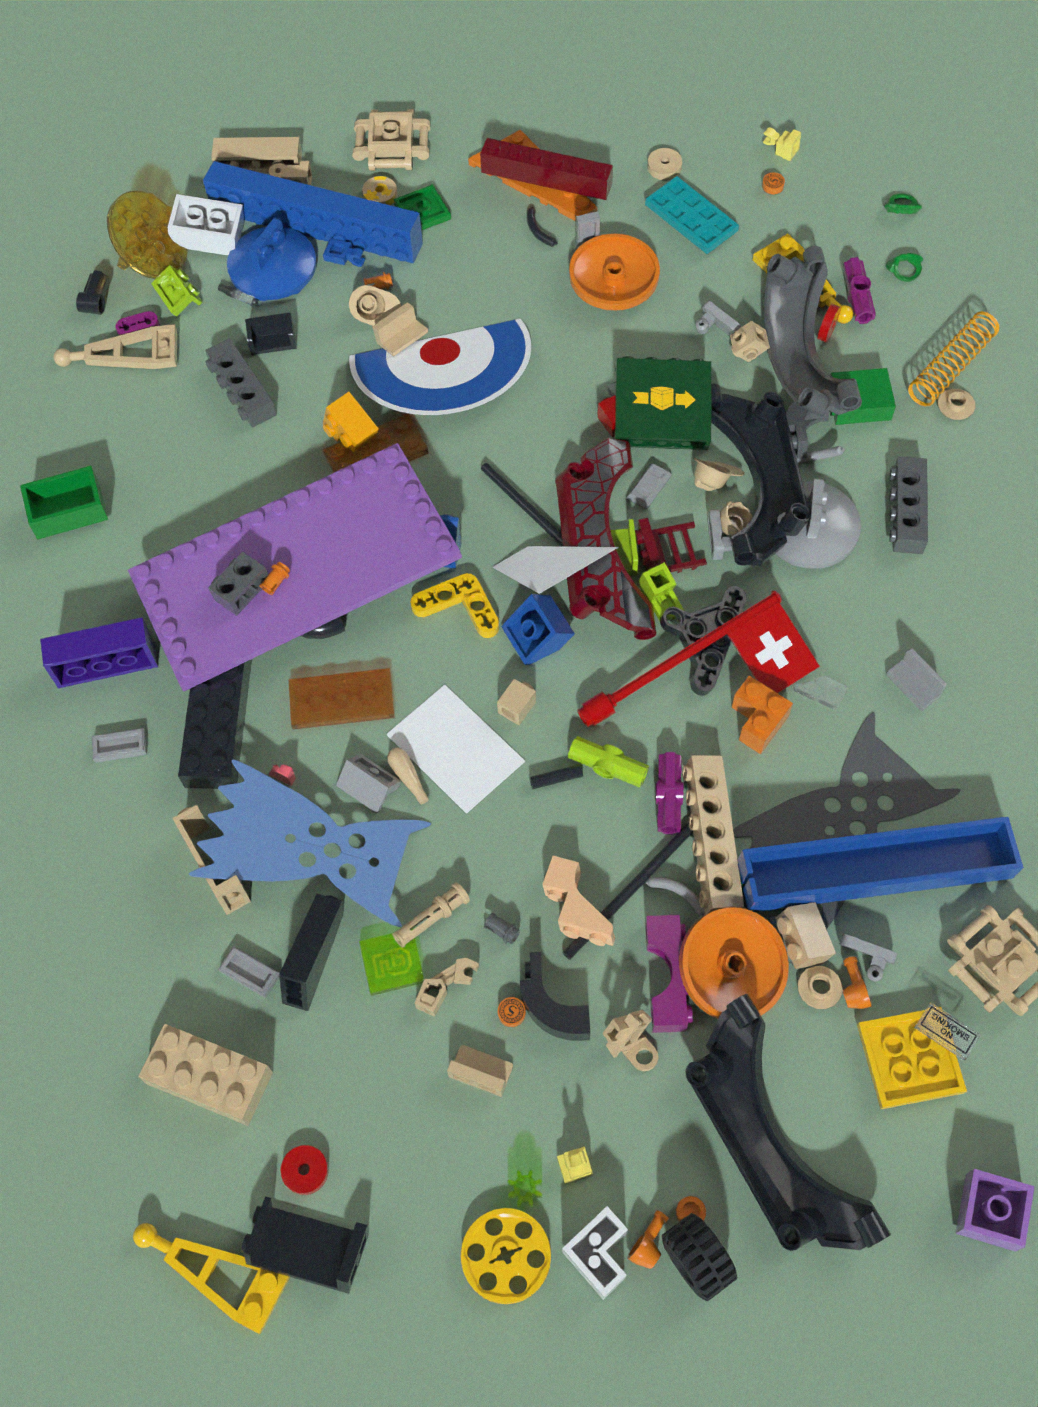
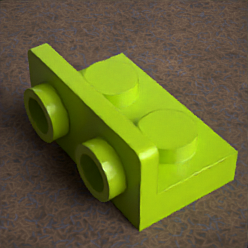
(176, 290)

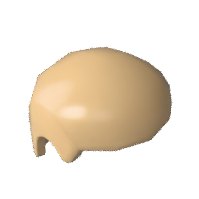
(734, 518)

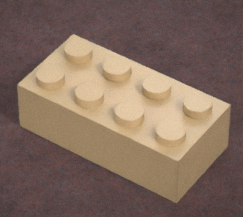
(206, 1074)

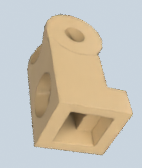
(298, 173)

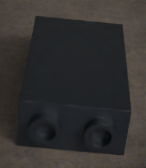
(304, 1247)

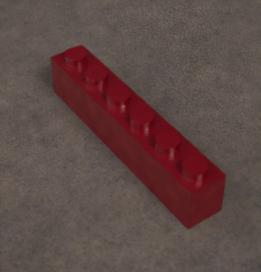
(546, 168)

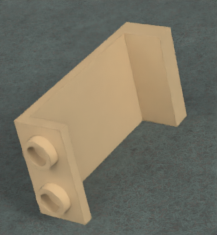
(230, 892)

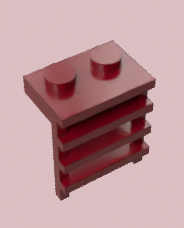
(651, 549)

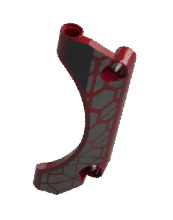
(584, 520)

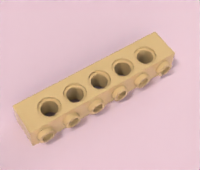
(719, 822)

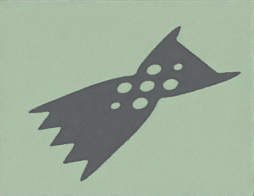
(806, 817)

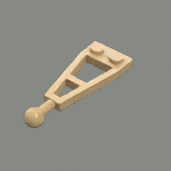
(163, 350)

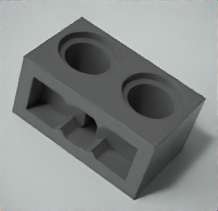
(243, 586)

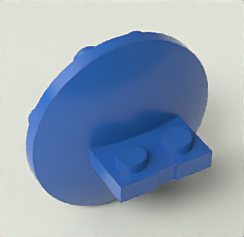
(272, 262)

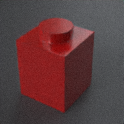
(606, 414)

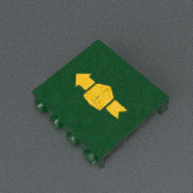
(663, 403)

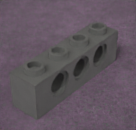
(240, 383)
(912, 472)

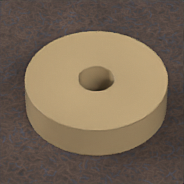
(664, 164)

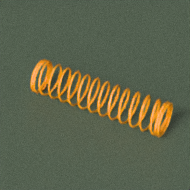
(979, 331)

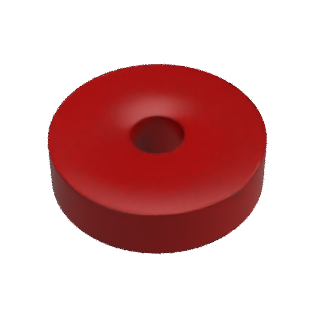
(829, 323)
(313, 1179)

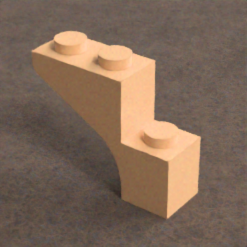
(578, 915)

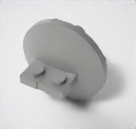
(828, 533)

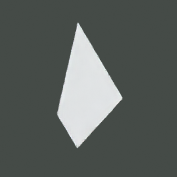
(547, 565)

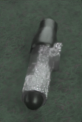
(234, 292)

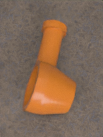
(856, 993)
(645, 1251)

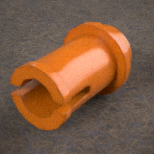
(380, 281)
(275, 578)

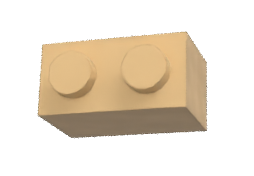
(805, 935)

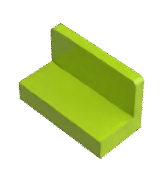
(627, 550)

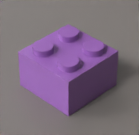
(995, 1210)

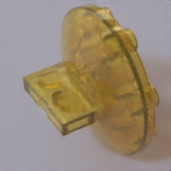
(140, 234)

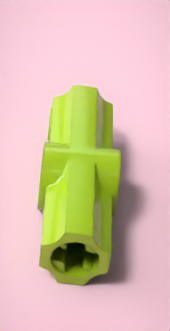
(608, 761)

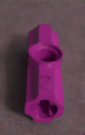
(859, 290)
(669, 793)

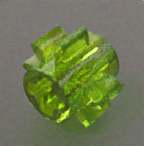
(529, 1196)

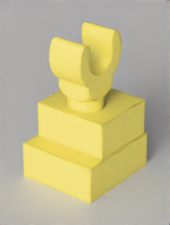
(786, 144)
(574, 1165)

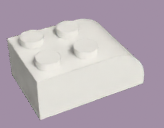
(205, 224)

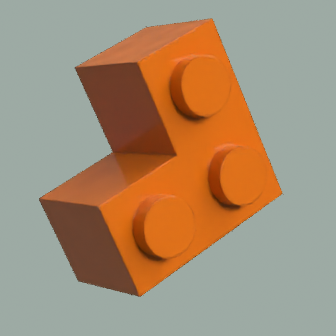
(764, 711)

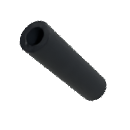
(556, 776)

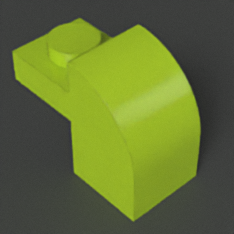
(658, 588)

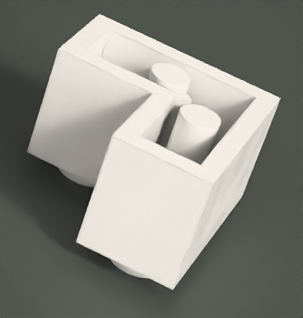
(590, 1248)

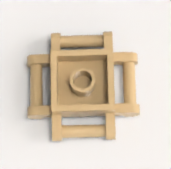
(391, 139)
(998, 961)

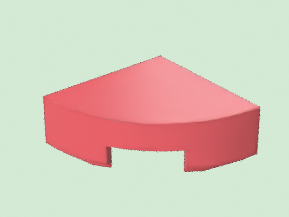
(284, 774)

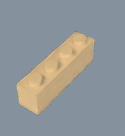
(257, 152)

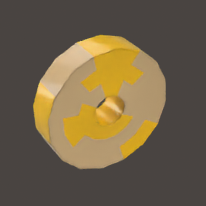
(380, 190)

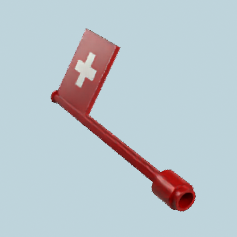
(761, 637)

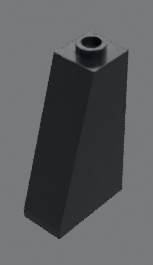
(310, 952)

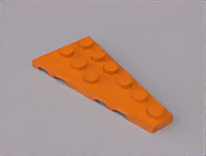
(566, 202)

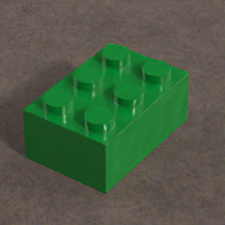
(63, 502)

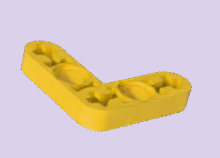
(465, 595)

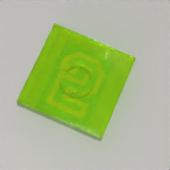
(390, 965)

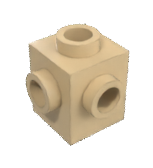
(749, 341)

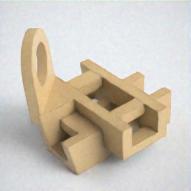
(626, 1036)

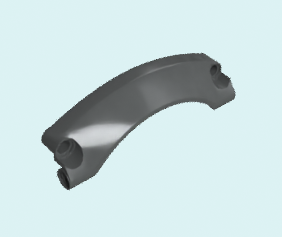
(789, 321)

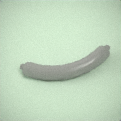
(822, 454)
(682, 890)

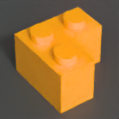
(349, 423)

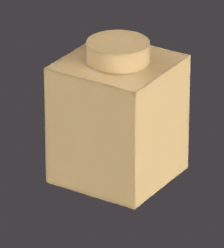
(516, 701)

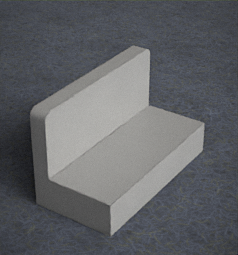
(917, 680)
(367, 782)

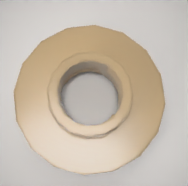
(953, 411)
(810, 996)

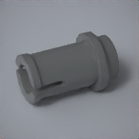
(502, 928)

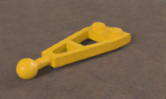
(790, 248)
(260, 1297)

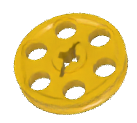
(505, 1272)

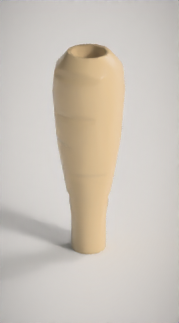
(405, 770)

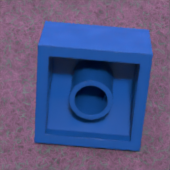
(537, 628)

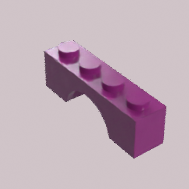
(669, 1008)

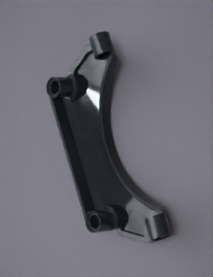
(768, 449)
(778, 1178)

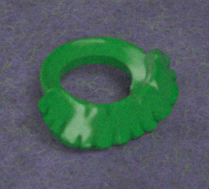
(896, 208)
(914, 259)

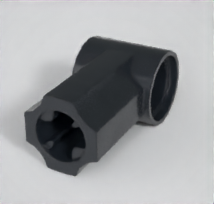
(93, 297)

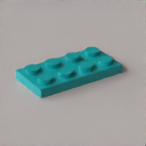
(692, 215)

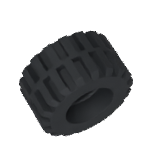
(699, 1257)

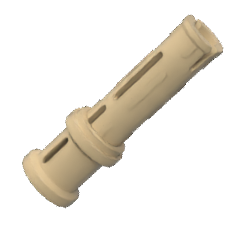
(441, 905)

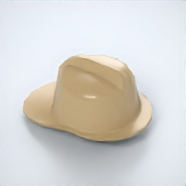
(372, 304)
(713, 475)

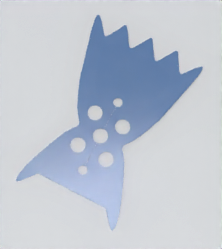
(257, 847)

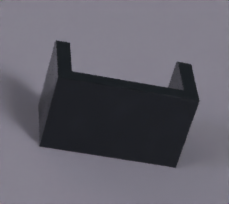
(270, 333)

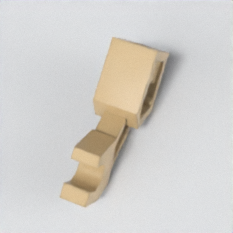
(452, 974)

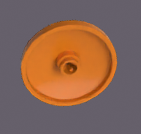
(614, 271)
(750, 946)

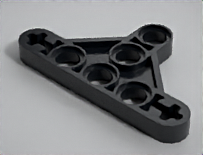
(708, 620)

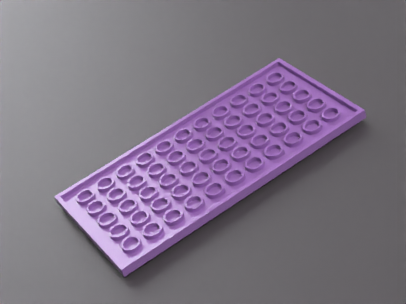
(338, 536)

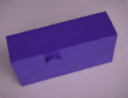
(99, 652)

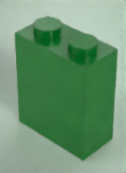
(875, 393)

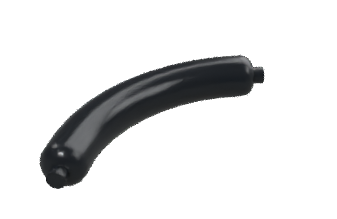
(536, 231)

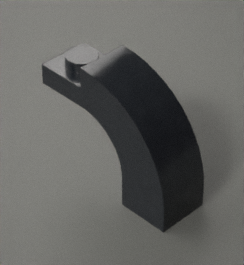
(556, 1019)

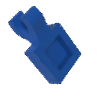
(341, 251)

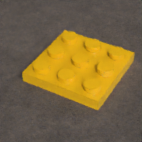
(907, 1063)

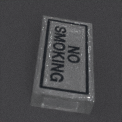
(947, 1031)

